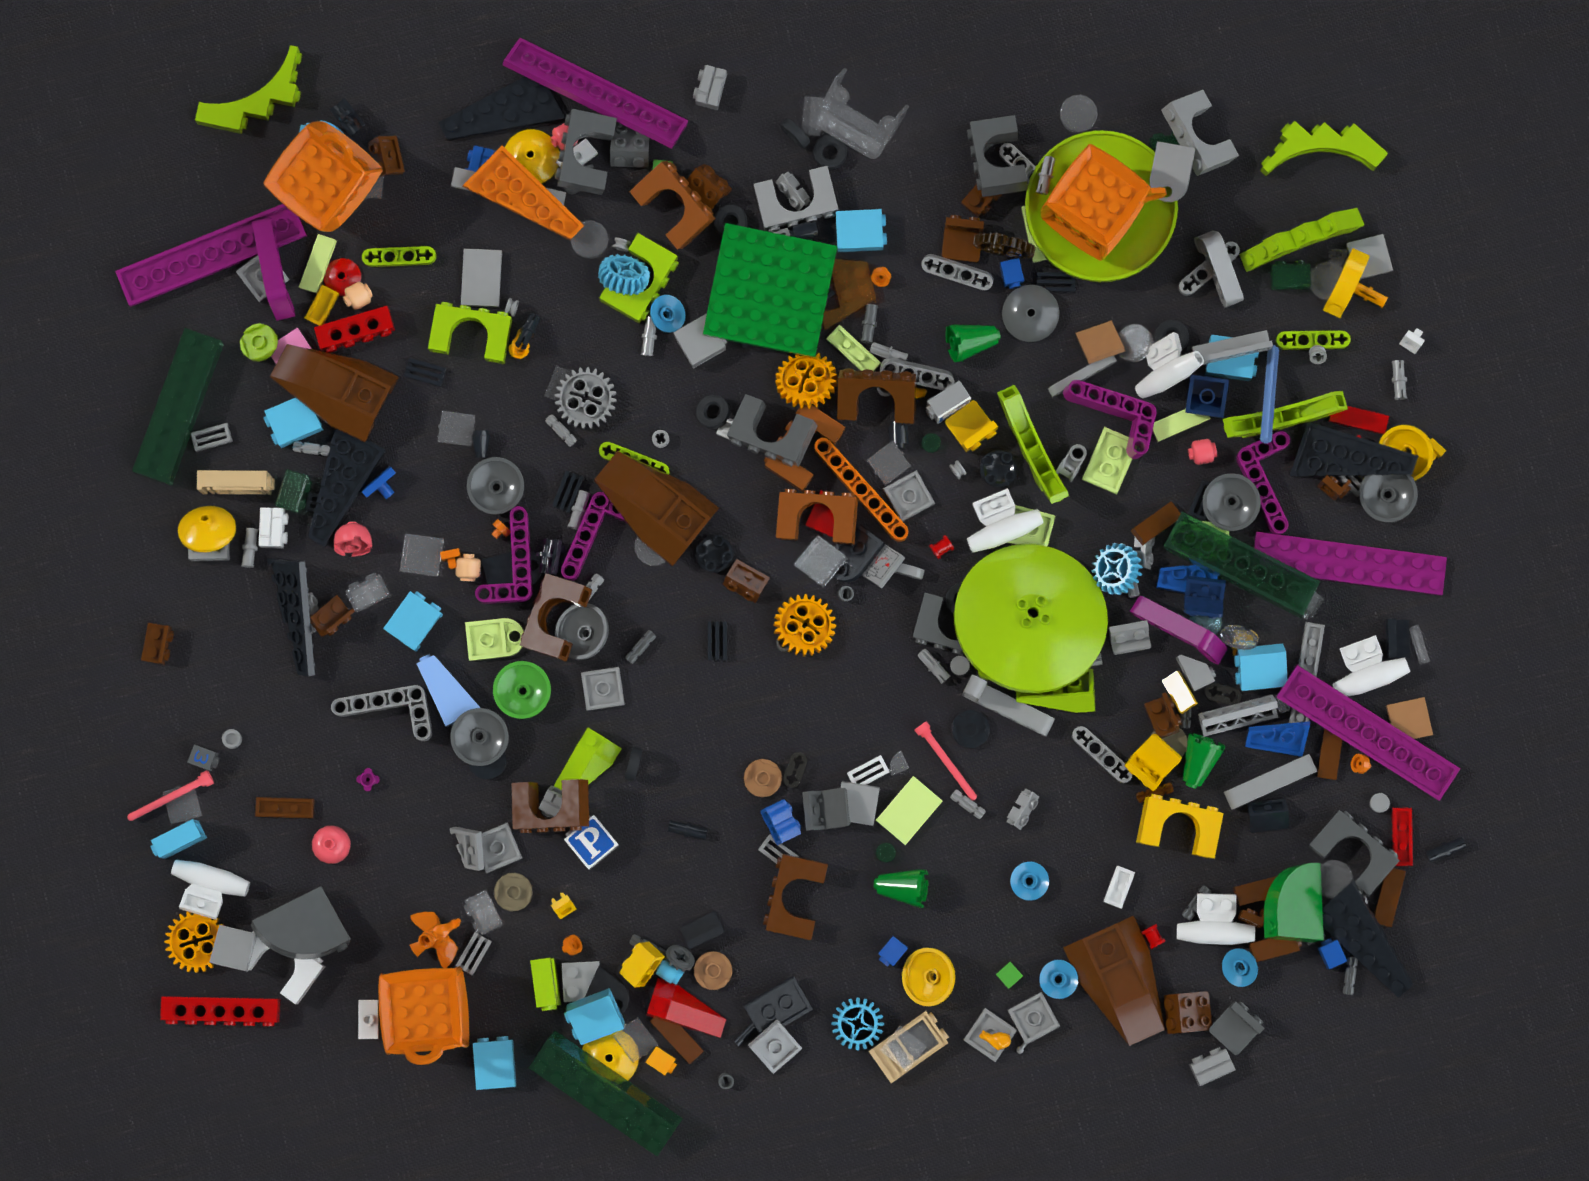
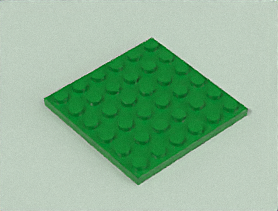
(770, 290)

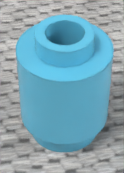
(668, 972)

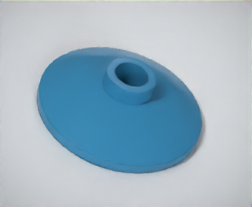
(674, 311)
(1034, 871)
(1233, 970)
(1068, 975)

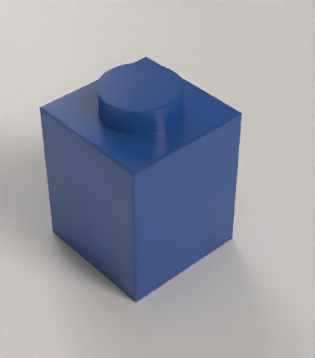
(1012, 273)
(892, 951)
(1331, 953)

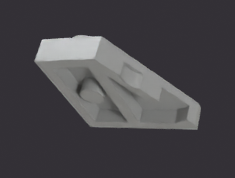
(469, 847)
(577, 979)

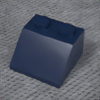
(1206, 396)

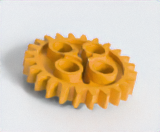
(821, 385)
(813, 610)
(192, 924)

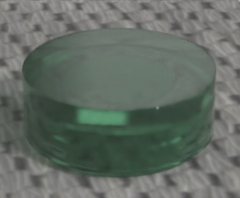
(931, 443)
(885, 852)

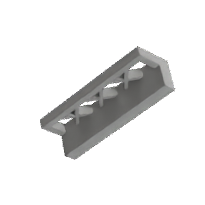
(1234, 347)
(1236, 712)

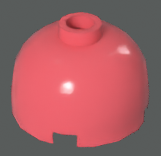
(352, 539)
(331, 844)

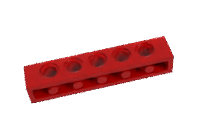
(170, 1005)

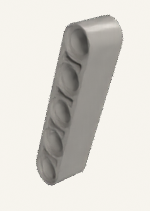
(1270, 781)

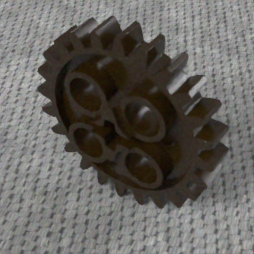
(1004, 245)

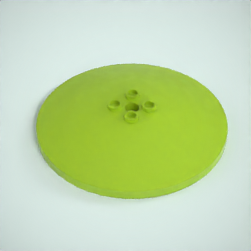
(1141, 242)
(1025, 650)

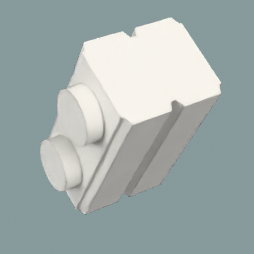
(272, 528)

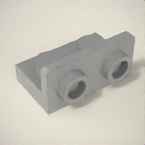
(1130, 637)

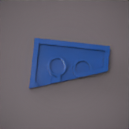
(1175, 577)
(1279, 738)

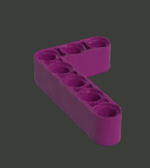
(272, 269)
(1118, 409)
(1262, 481)
(593, 529)
(517, 564)
(1193, 634)

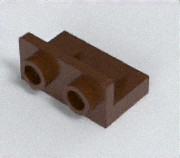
(387, 154)
(977, 204)
(1331, 487)
(745, 581)
(330, 616)
(156, 643)
(1162, 716)
(1250, 918)

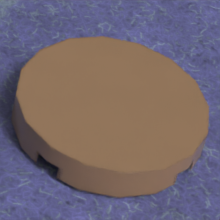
(762, 778)
(713, 970)

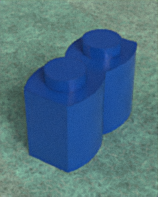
(781, 822)

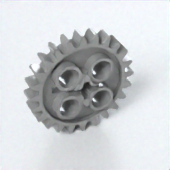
(592, 382)

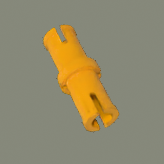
(1370, 294)

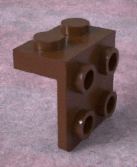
(707, 185)
(959, 238)
(1187, 1012)

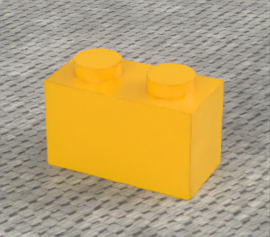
(641, 964)

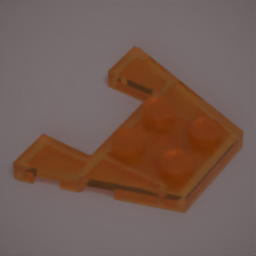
(852, 288)

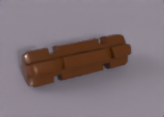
(1166, 788)

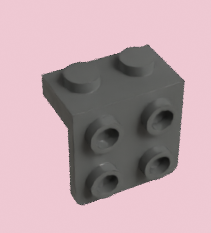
(629, 148)
(826, 809)
(1236, 1027)

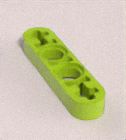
(399, 253)
(1312, 337)
(635, 455)

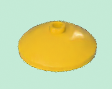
(543, 163)
(1411, 437)
(206, 529)
(919, 980)
(608, 1045)

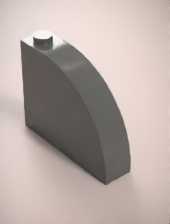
(303, 927)

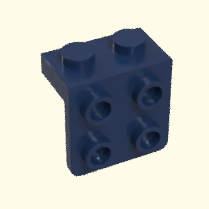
(1204, 597)

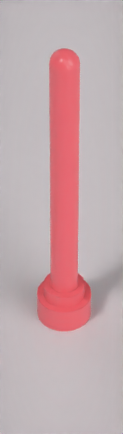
(924, 731)
(204, 779)

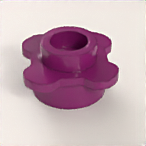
(367, 784)

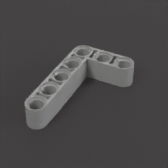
(389, 704)
(1021, 713)

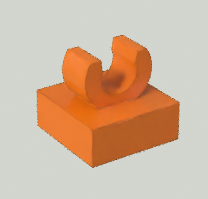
(451, 556)

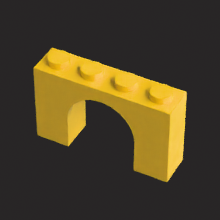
(1206, 823)

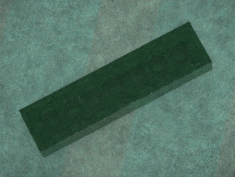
(178, 407)
(1241, 565)
(605, 1093)

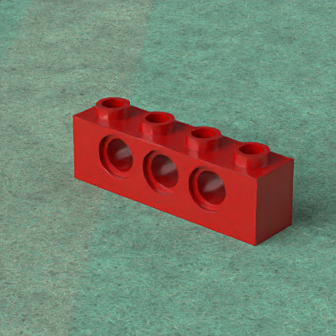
(325, 332)

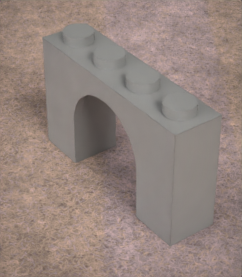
(1179, 117)
(822, 205)

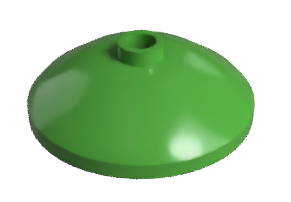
(518, 676)

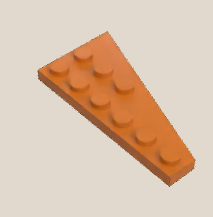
(516, 189)

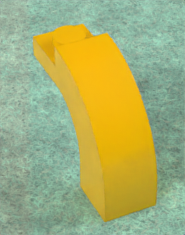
(1346, 283)

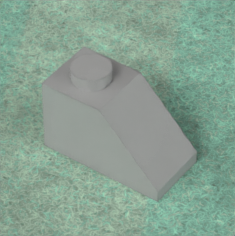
(1196, 672)

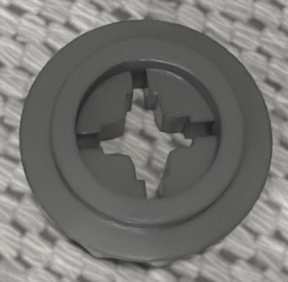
(675, 952)

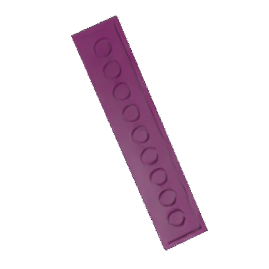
(595, 92)
(204, 256)
(1357, 563)
(1368, 732)

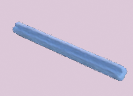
(1269, 395)

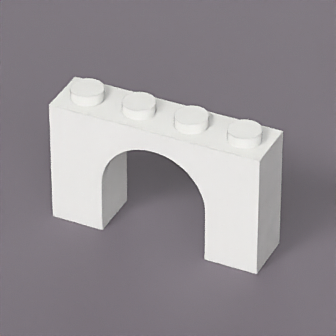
(304, 975)

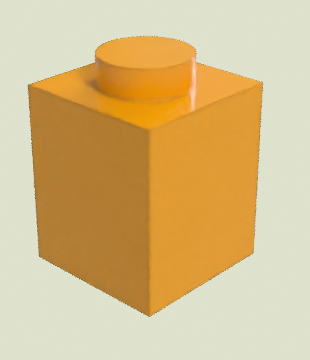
(661, 1061)

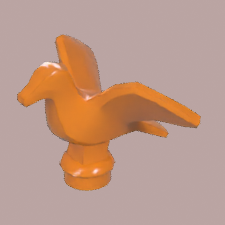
(435, 936)

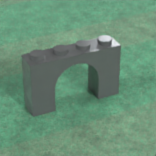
(571, 172)
(995, 179)
(789, 449)
(927, 626)
(1342, 828)

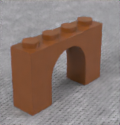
(696, 214)
(826, 428)
(793, 504)

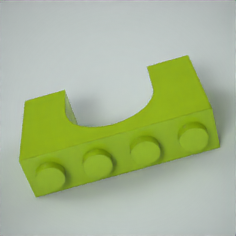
(662, 263)
(448, 318)
(545, 983)

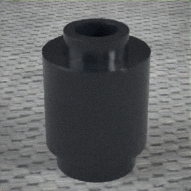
(805, 231)
(898, 434)

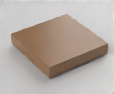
(1100, 342)
(1411, 717)

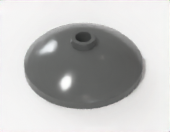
(1026, 327)
(493, 472)
(1385, 509)
(1229, 516)
(575, 624)
(481, 751)

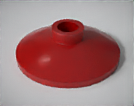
(338, 266)

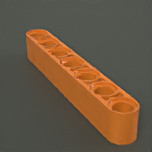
(865, 498)

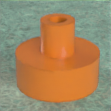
(881, 276)
(500, 529)
(1360, 763)
(572, 945)

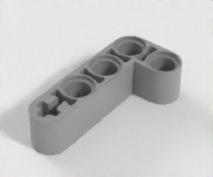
(1220, 266)
(919, 370)

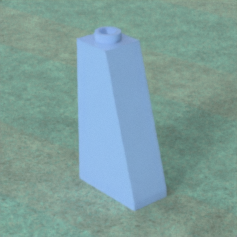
(445, 690)

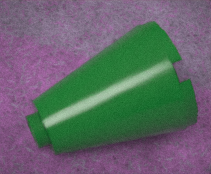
(970, 340)
(1200, 759)
(904, 886)

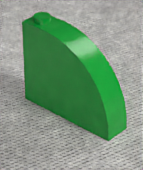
(1295, 905)

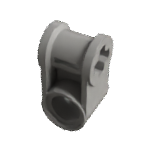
(1071, 463)

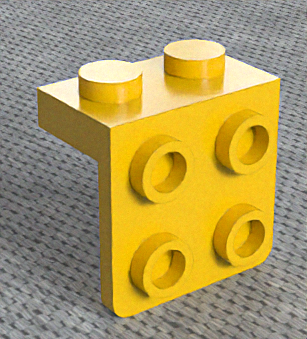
(971, 426)
(1152, 761)

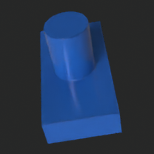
(380, 484)

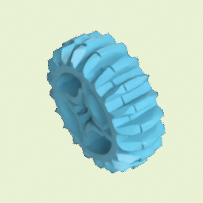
(623, 274)
(1107, 570)
(852, 1040)

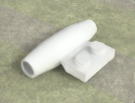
(1167, 366)
(1001, 522)
(1367, 668)
(207, 887)
(1215, 922)

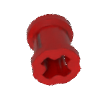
(941, 547)
(1153, 936)

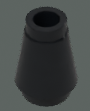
(480, 442)

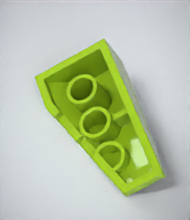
(1075, 697)
(589, 758)

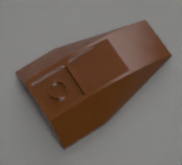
(335, 387)
(655, 505)
(1120, 978)

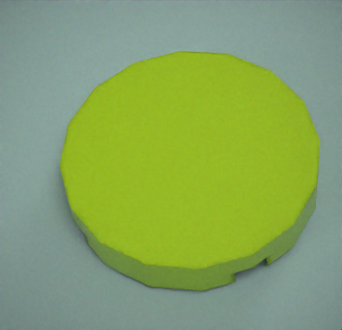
(258, 342)

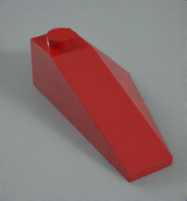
(681, 1008)

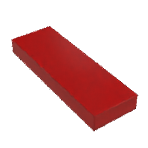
(1361, 419)
(1402, 835)

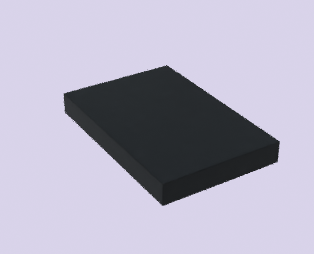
(781, 1003)

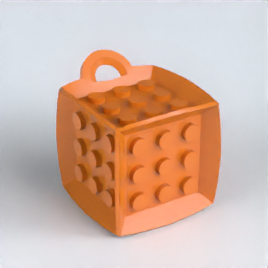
(322, 176)
(1097, 202)
(423, 1012)

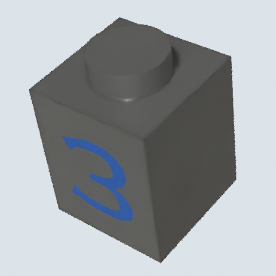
(203, 758)

